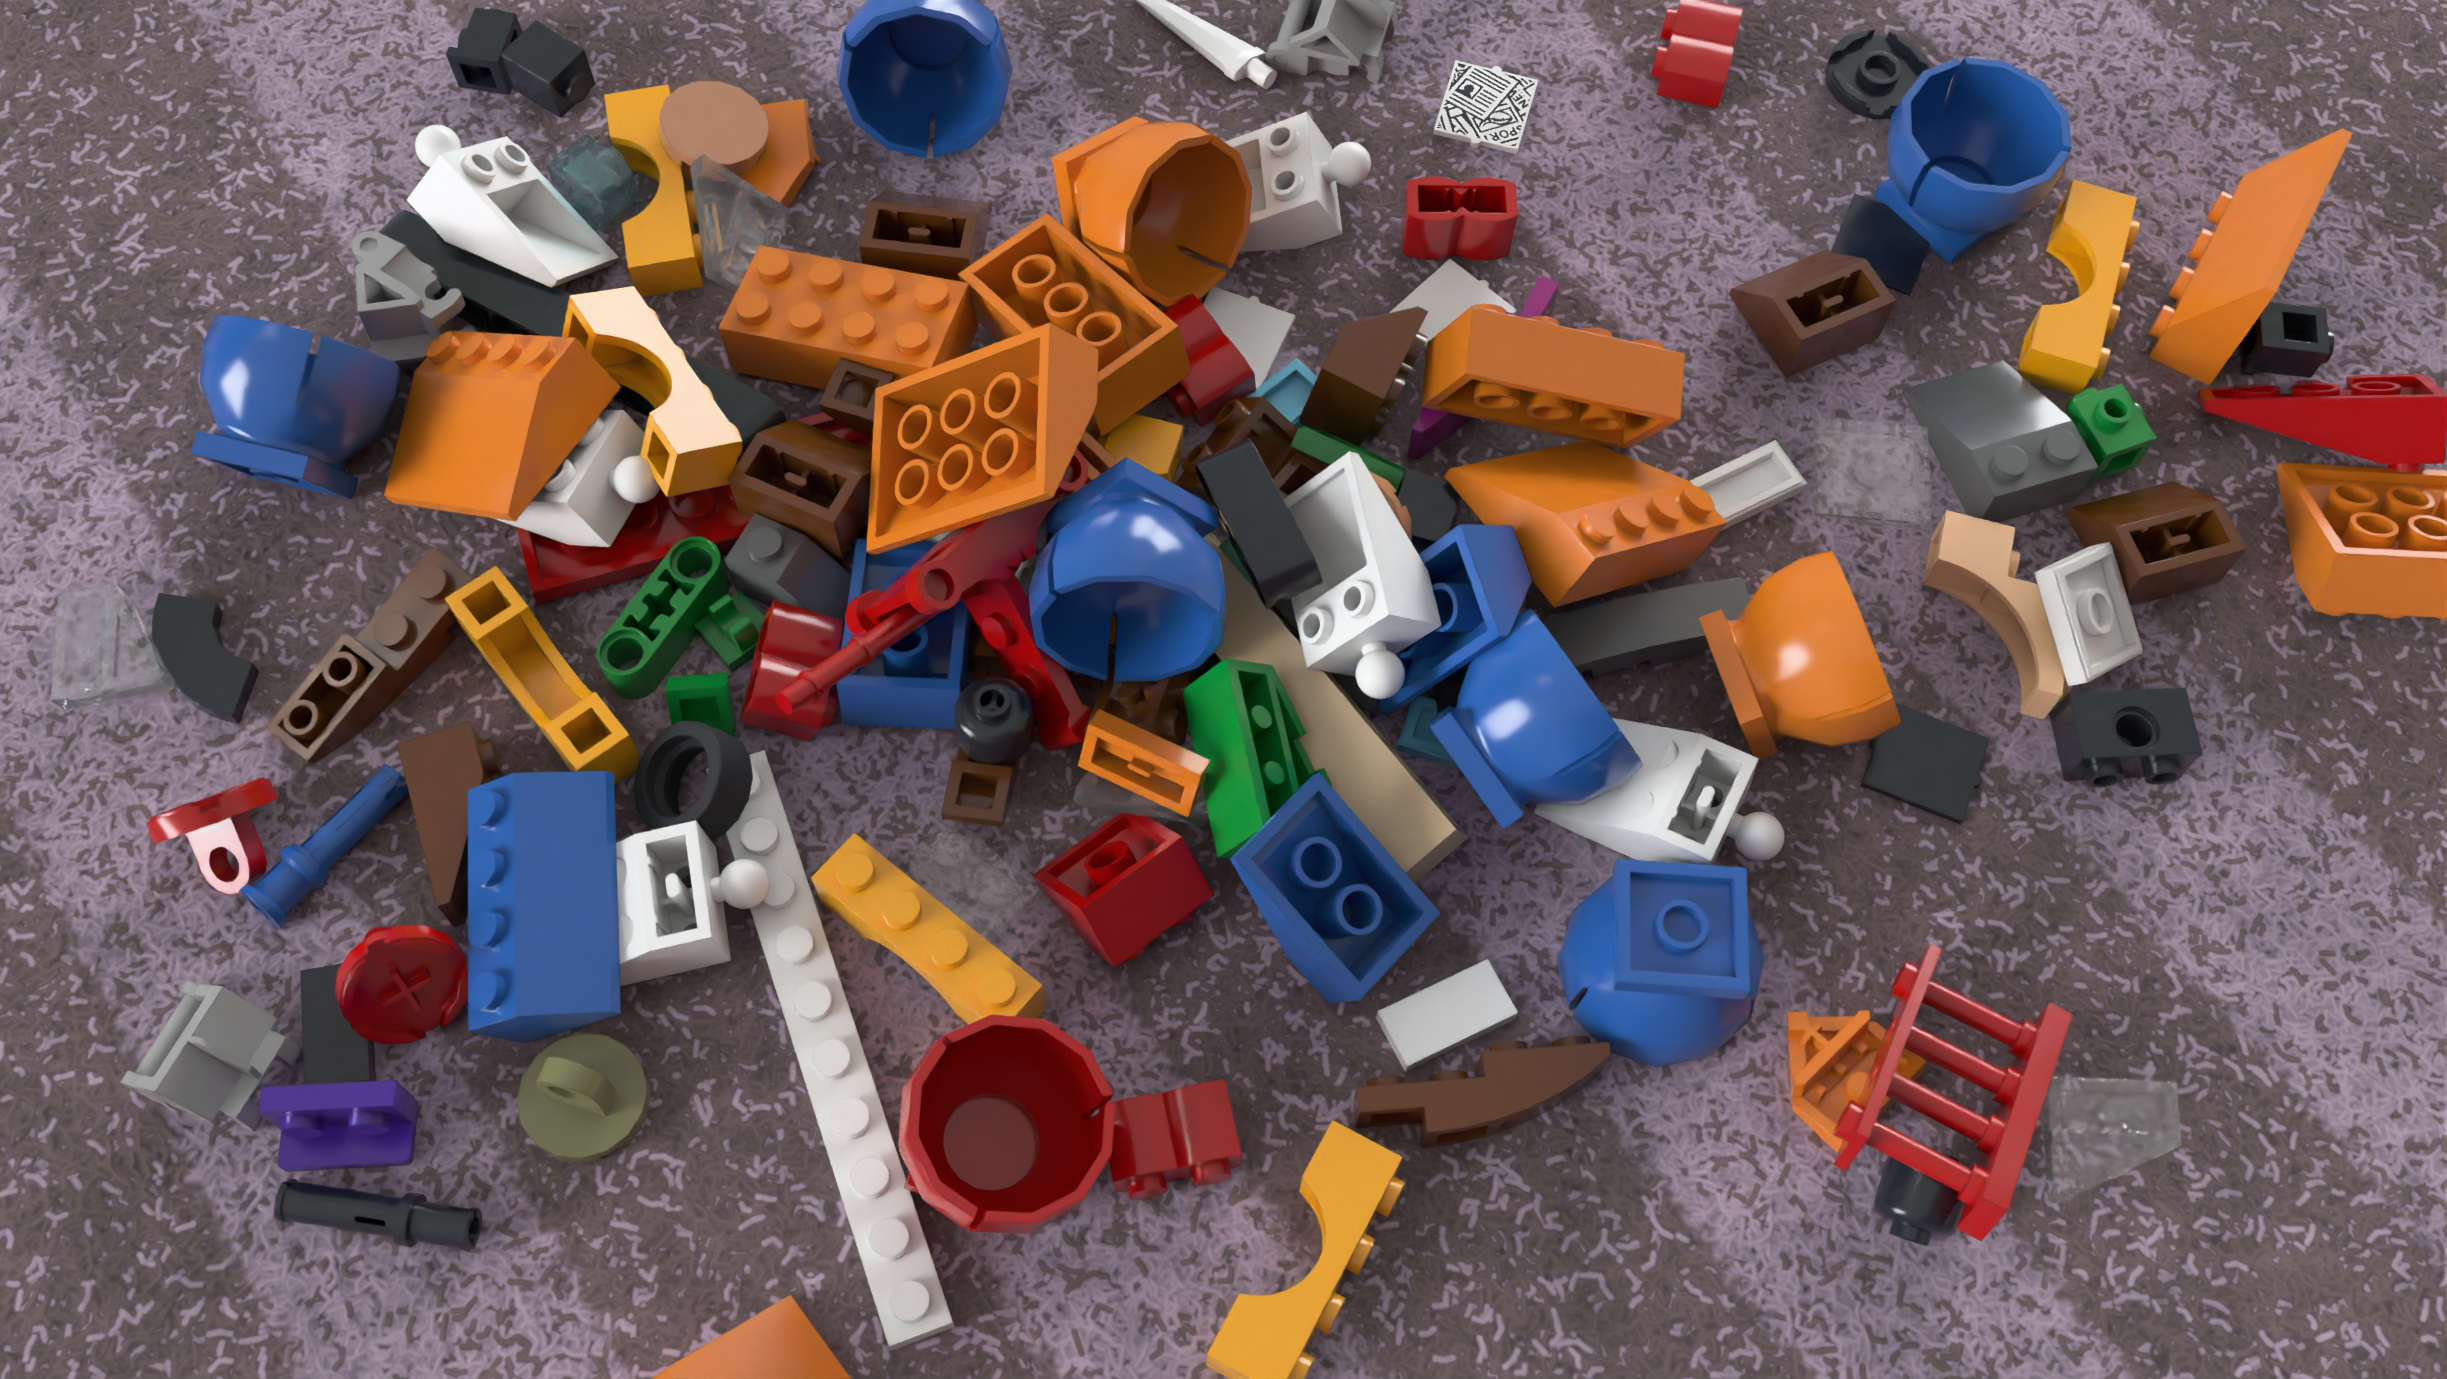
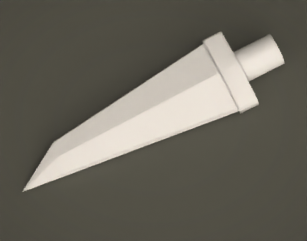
(1224, 50)

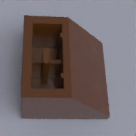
(924, 233)
(1815, 309)
(1365, 374)
(805, 483)
(2162, 538)

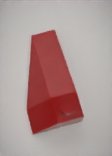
(2376, 418)

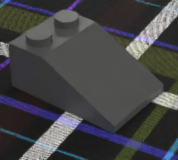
(2001, 442)

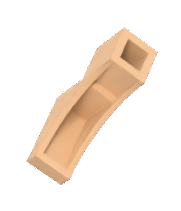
(1978, 567)

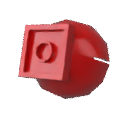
(1005, 1125)

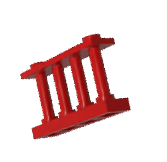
(2017, 1089)

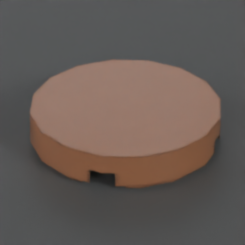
(714, 122)

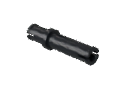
(403, 1219)

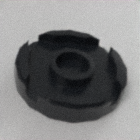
(1871, 86)

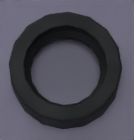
(665, 763)

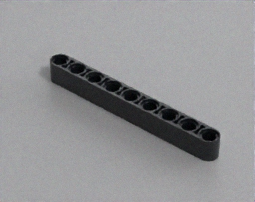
(515, 304)

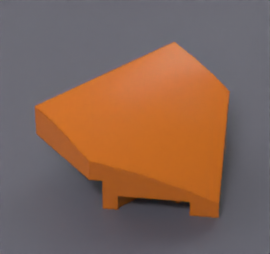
(788, 154)
(1831, 1066)

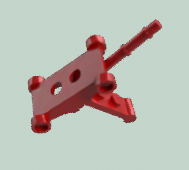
(978, 568)

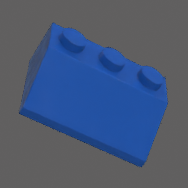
(1478, 594)

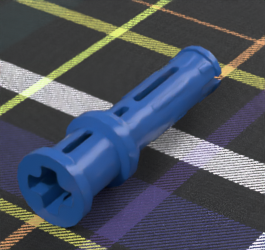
(307, 865)

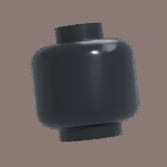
(994, 720)
(1916, 1203)

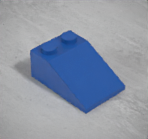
(919, 675)
(1332, 893)

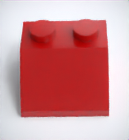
(1125, 886)

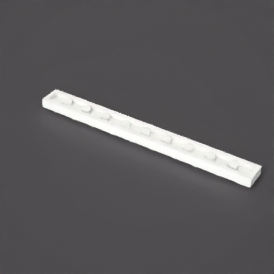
(838, 1075)

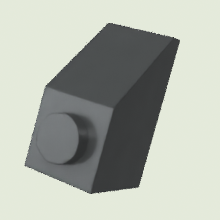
(787, 567)

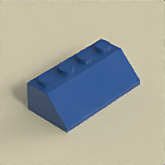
(542, 904)

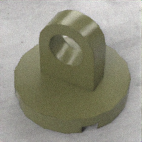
(583, 1098)

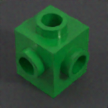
(2111, 429)

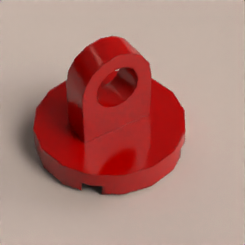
(219, 825)
(402, 983)

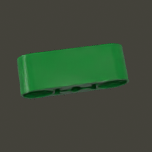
(662, 618)

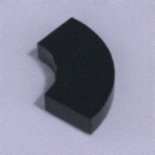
(194, 653)

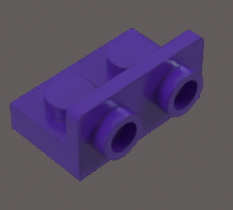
(342, 1124)

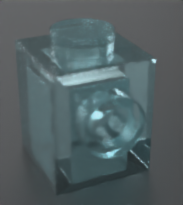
(594, 181)

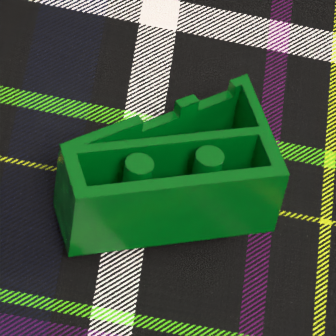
(1252, 738)

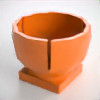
(1149, 194)
(1802, 661)

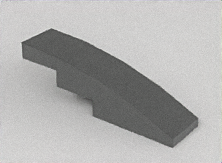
(1645, 626)

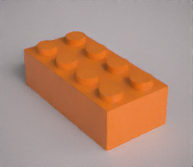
(1057, 280)
(810, 310)
(1553, 377)

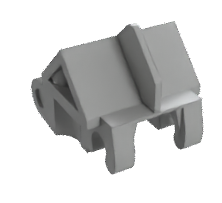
(1341, 37)
(397, 300)
(212, 1056)

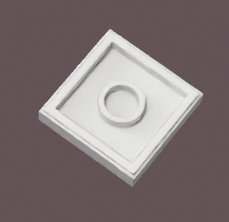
(2088, 613)

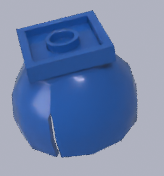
(921, 62)
(1975, 158)
(290, 410)
(1132, 553)
(1532, 728)
(1663, 960)

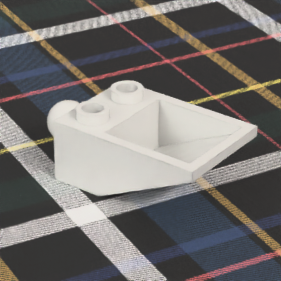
(1295, 183)
(503, 209)
(593, 486)
(1373, 584)
(1668, 802)
(663, 922)

